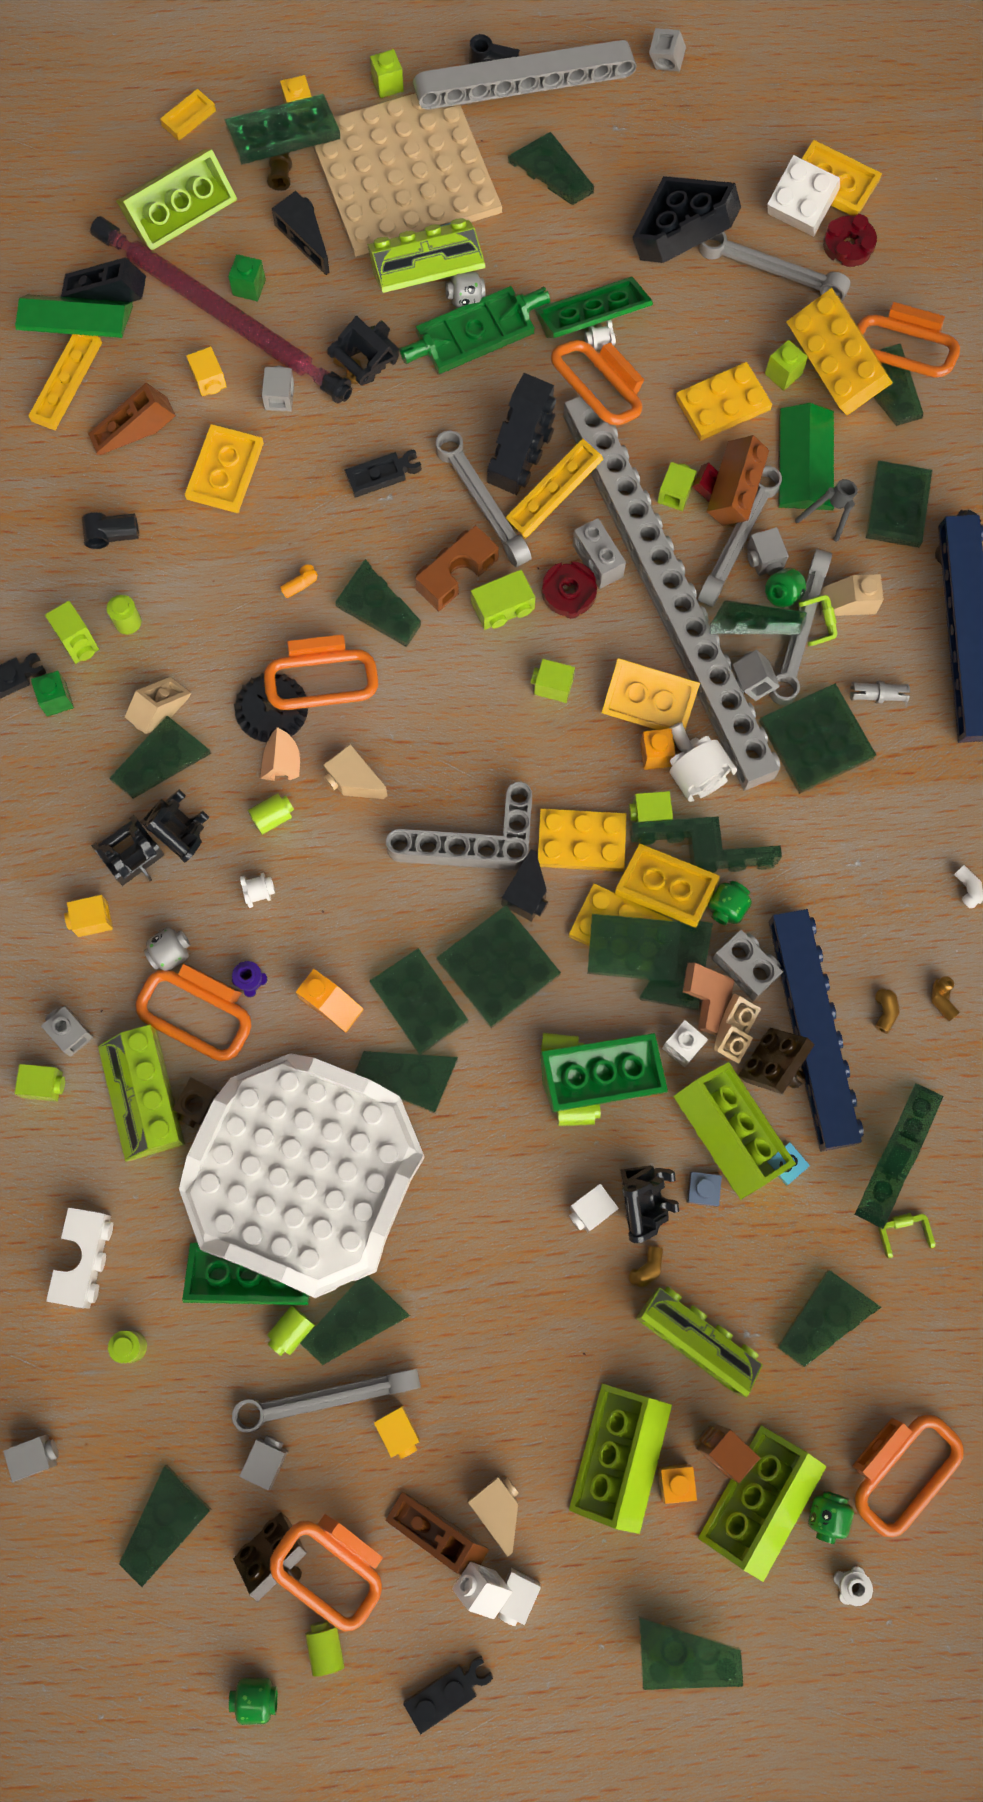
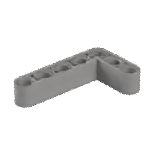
(471, 842)

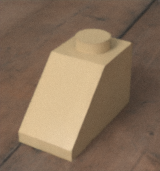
(855, 595)
(155, 702)
(353, 776)
(498, 1510)

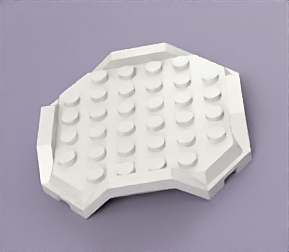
(300, 1173)

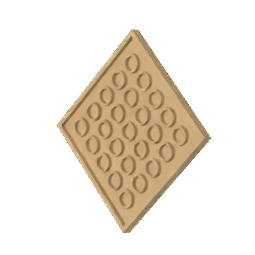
(404, 171)

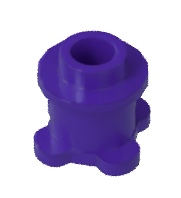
(251, 985)

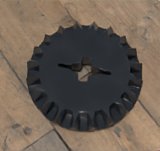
(252, 713)

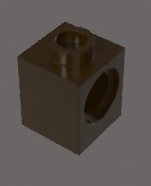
(193, 1090)

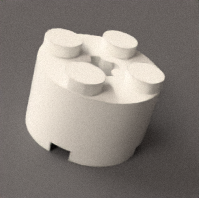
(702, 768)

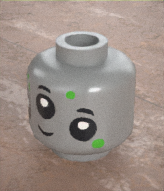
(465, 289)
(167, 949)

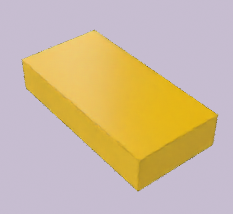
(188, 114)

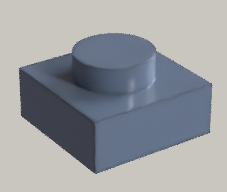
(704, 1189)

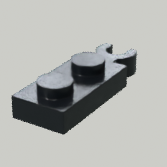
(381, 472)
(14, 675)
(445, 1695)

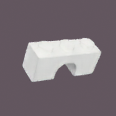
(79, 1285)

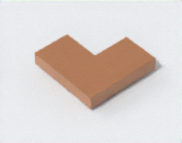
(715, 992)

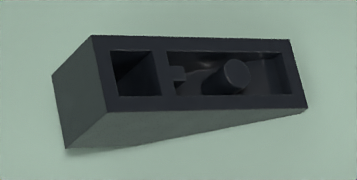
(297, 221)
(107, 281)

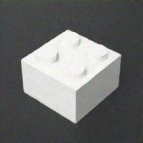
(803, 195)

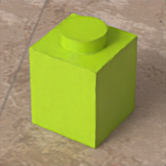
(387, 73)
(786, 365)
(677, 486)
(553, 680)
(651, 807)
(39, 1082)

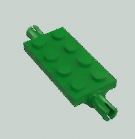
(475, 329)

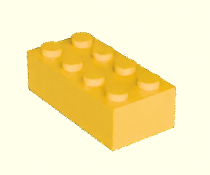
(839, 352)

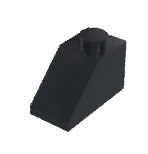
(527, 889)

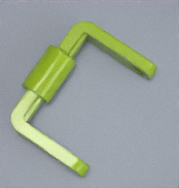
(829, 617)
(904, 1221)

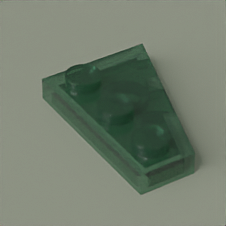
(899, 398)
(756, 619)
(685, 1660)

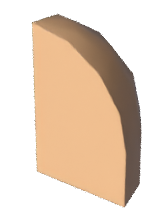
(280, 757)

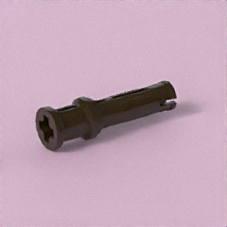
(280, 168)

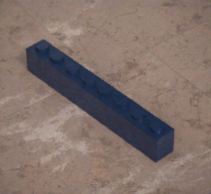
(963, 592)
(814, 1018)

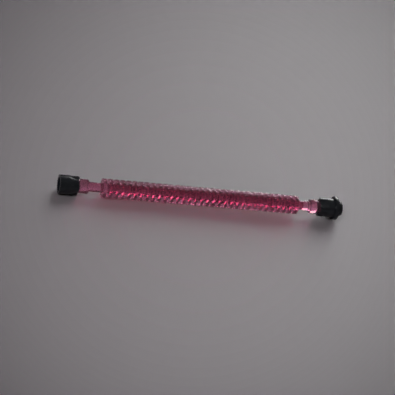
(222, 310)

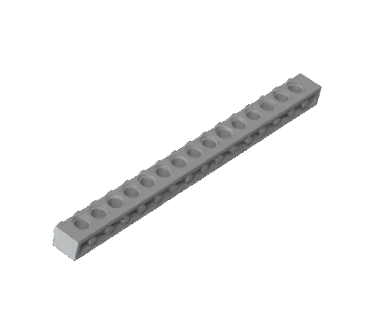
(749, 771)

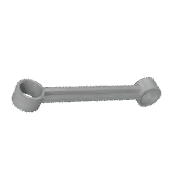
(835, 280)
(737, 539)
(514, 545)
(797, 643)
(329, 1397)

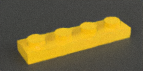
(65, 380)
(554, 488)

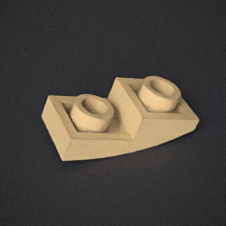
(733, 1031)

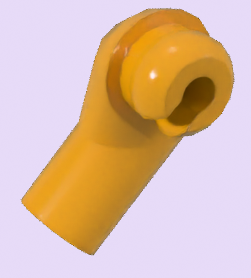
(307, 577)

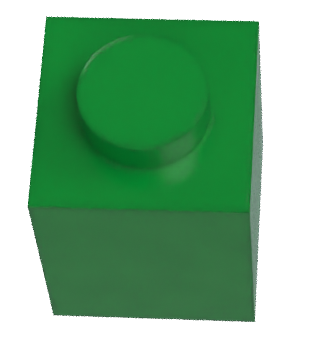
(247, 277)
(52, 693)

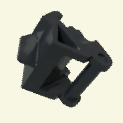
(370, 341)
(174, 827)
(135, 858)
(643, 1200)

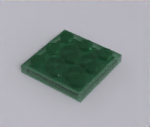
(817, 738)
(498, 966)

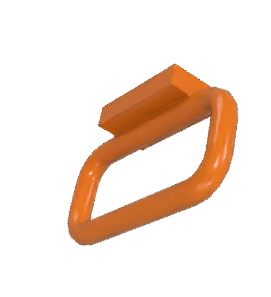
(916, 324)
(614, 369)
(317, 652)
(207, 989)
(885, 1452)
(346, 1548)

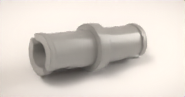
(880, 692)

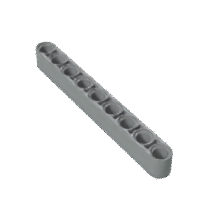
(524, 74)

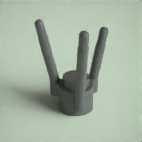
(840, 497)

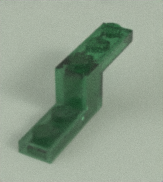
(705, 844)
(899, 1156)

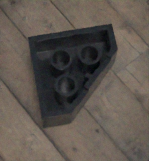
(683, 216)
(524, 434)

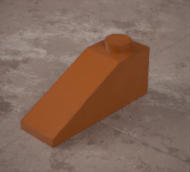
(133, 420)
(436, 1534)

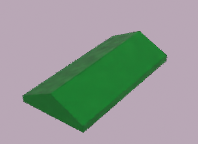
(592, 307)
(72, 315)
(806, 455)
(602, 1072)
(222, 1281)

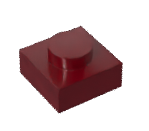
(705, 480)

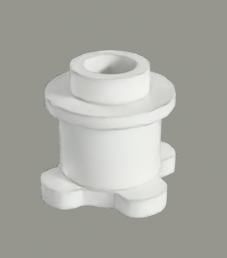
(600, 336)
(257, 889)
(847, 1580)

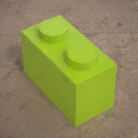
(503, 600)
(72, 632)

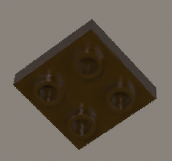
(777, 1061)
(255, 1556)

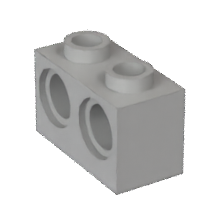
(599, 553)
(742, 969)

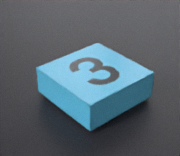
(792, 1173)

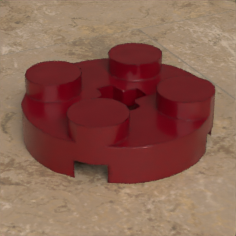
(852, 227)
(567, 574)

